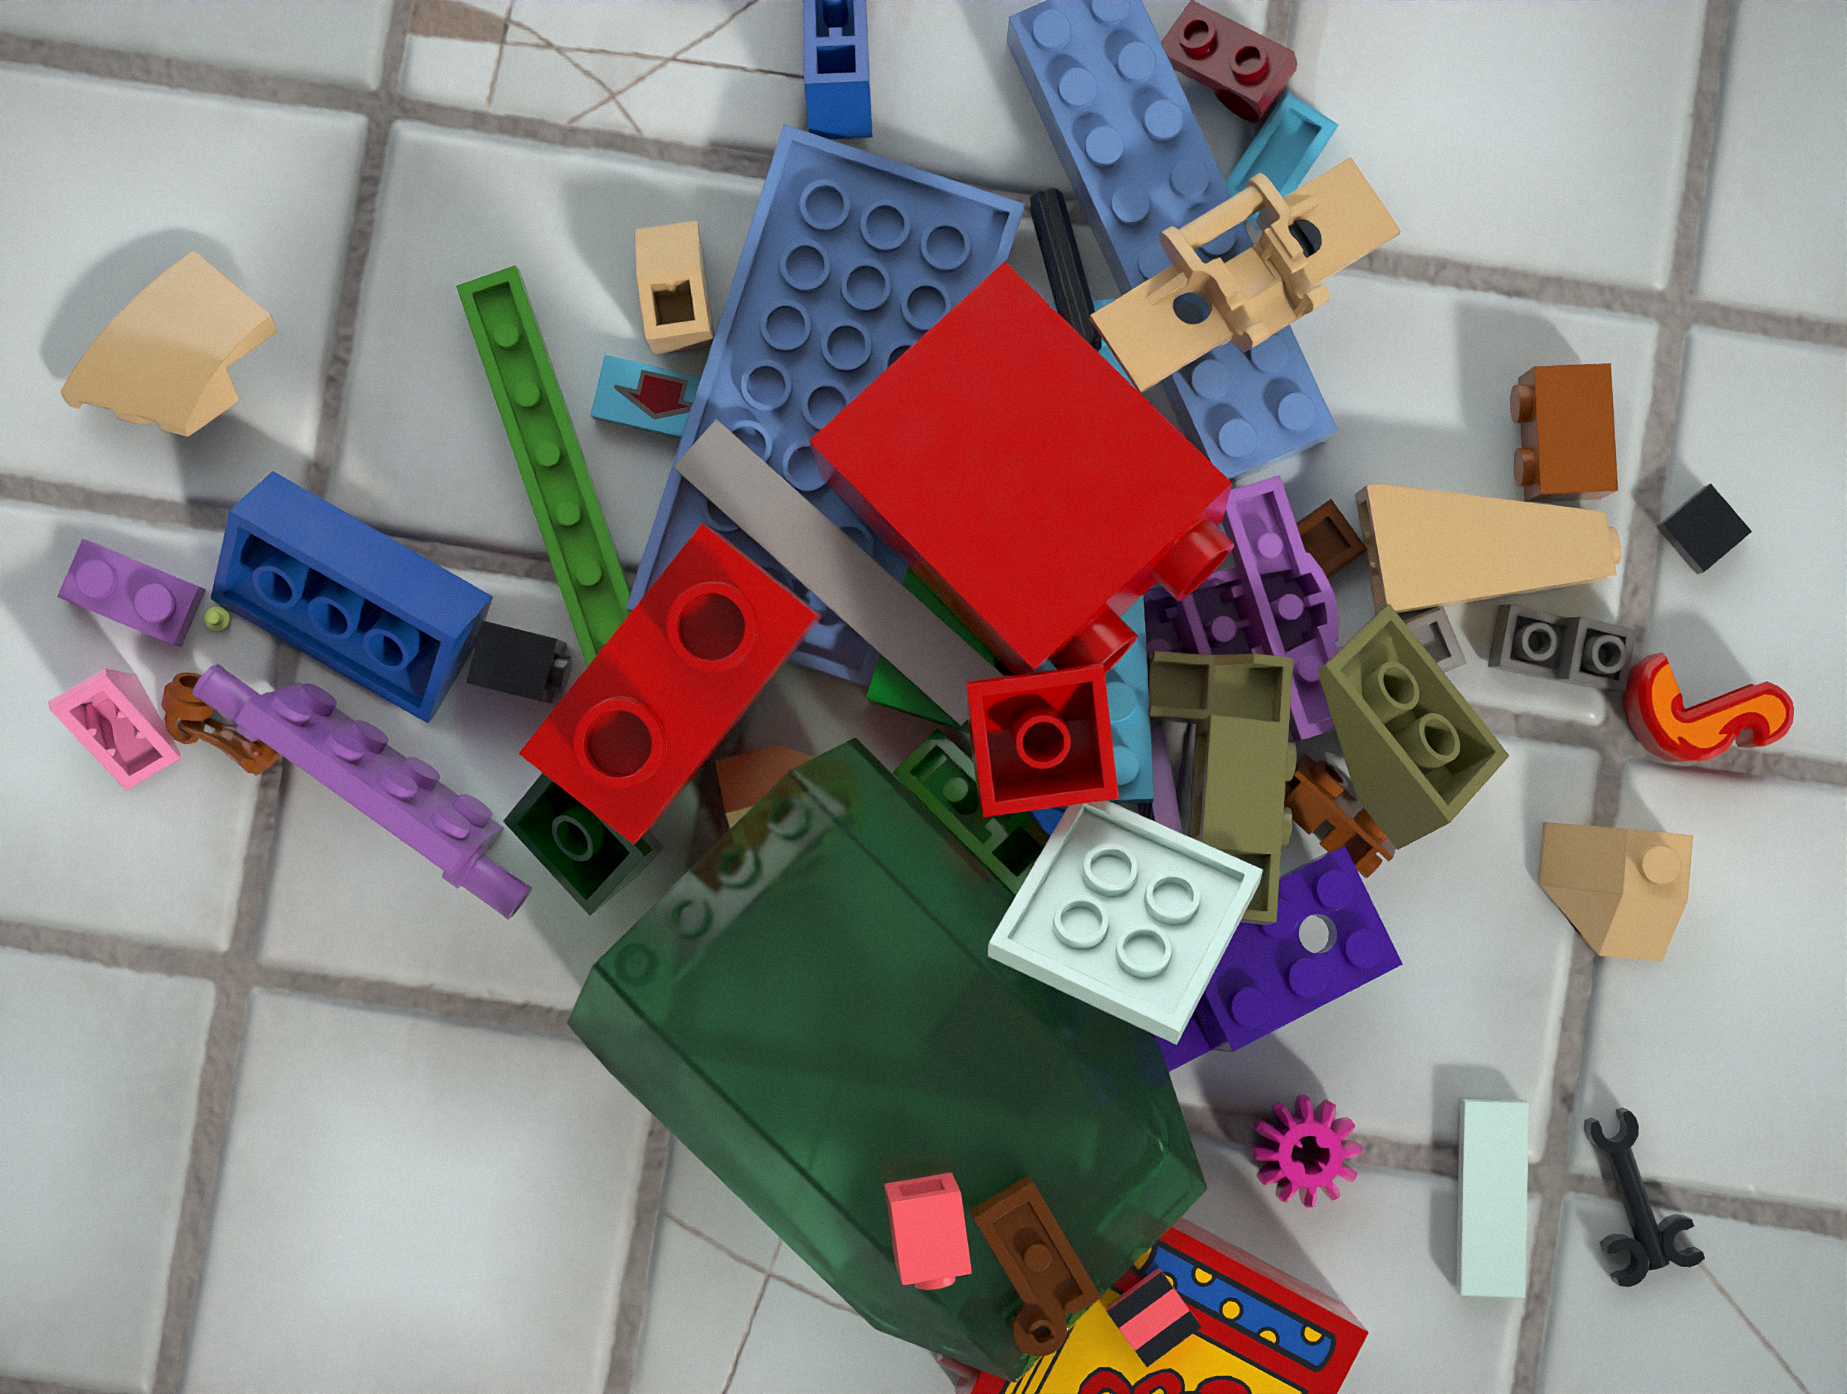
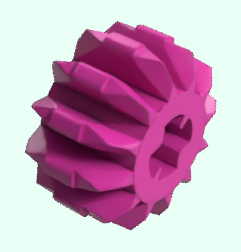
(1321, 1131)

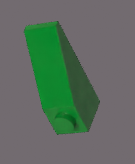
(946, 785)

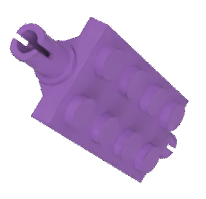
(373, 778)

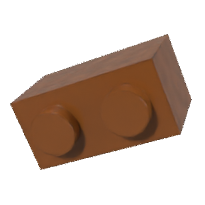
(1565, 433)

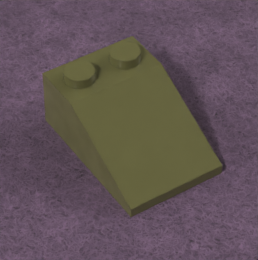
(1405, 731)

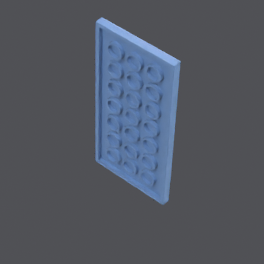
(828, 293)

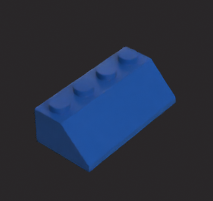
(348, 595)

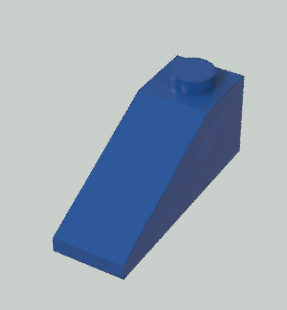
(837, 68)

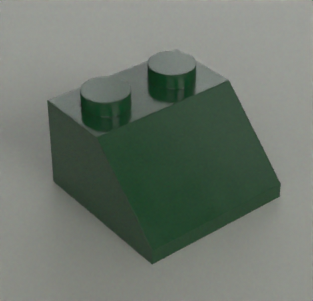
(577, 845)

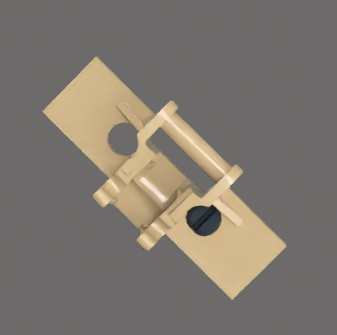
(1256, 292)

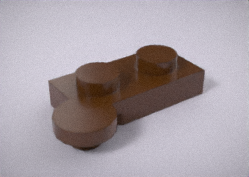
(1037, 1263)

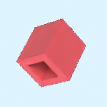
(928, 1231)

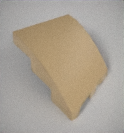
(171, 350)

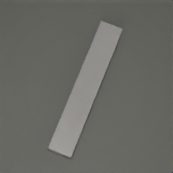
(834, 569)

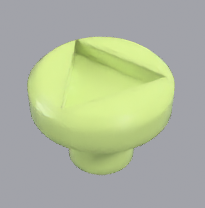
(217, 618)

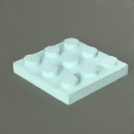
(1126, 916)

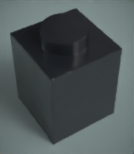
(519, 662)

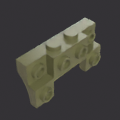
(1237, 757)

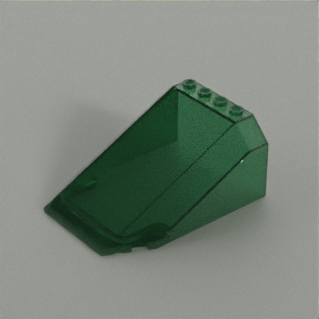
(834, 1026)

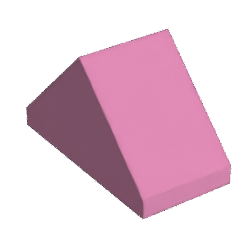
(117, 725)

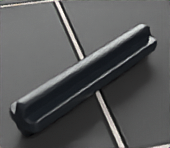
(1063, 263)

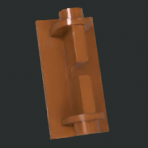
(1323, 795)

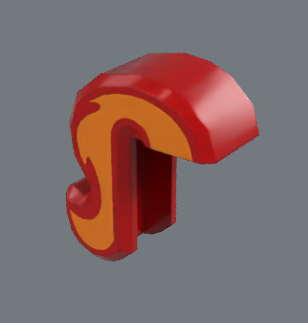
(1665, 728)

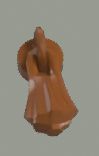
(181, 704)

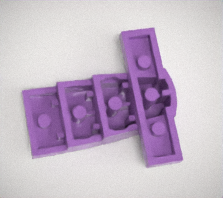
(1265, 605)

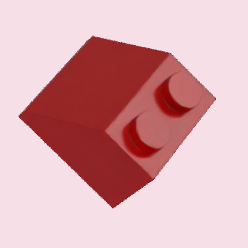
(1041, 740)

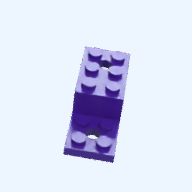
(1273, 978)

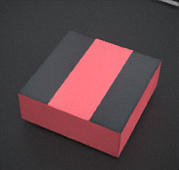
(1152, 1317)

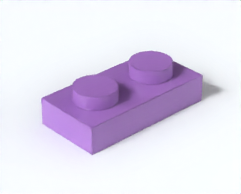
(131, 593)

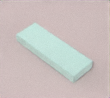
(1492, 1198)

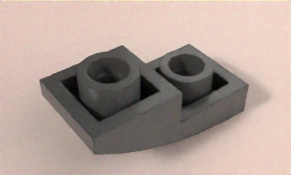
(1562, 648)

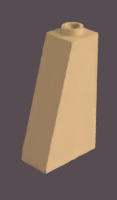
(1468, 547)

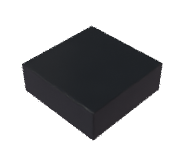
(1704, 529)

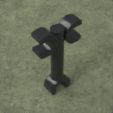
(1652, 1243)

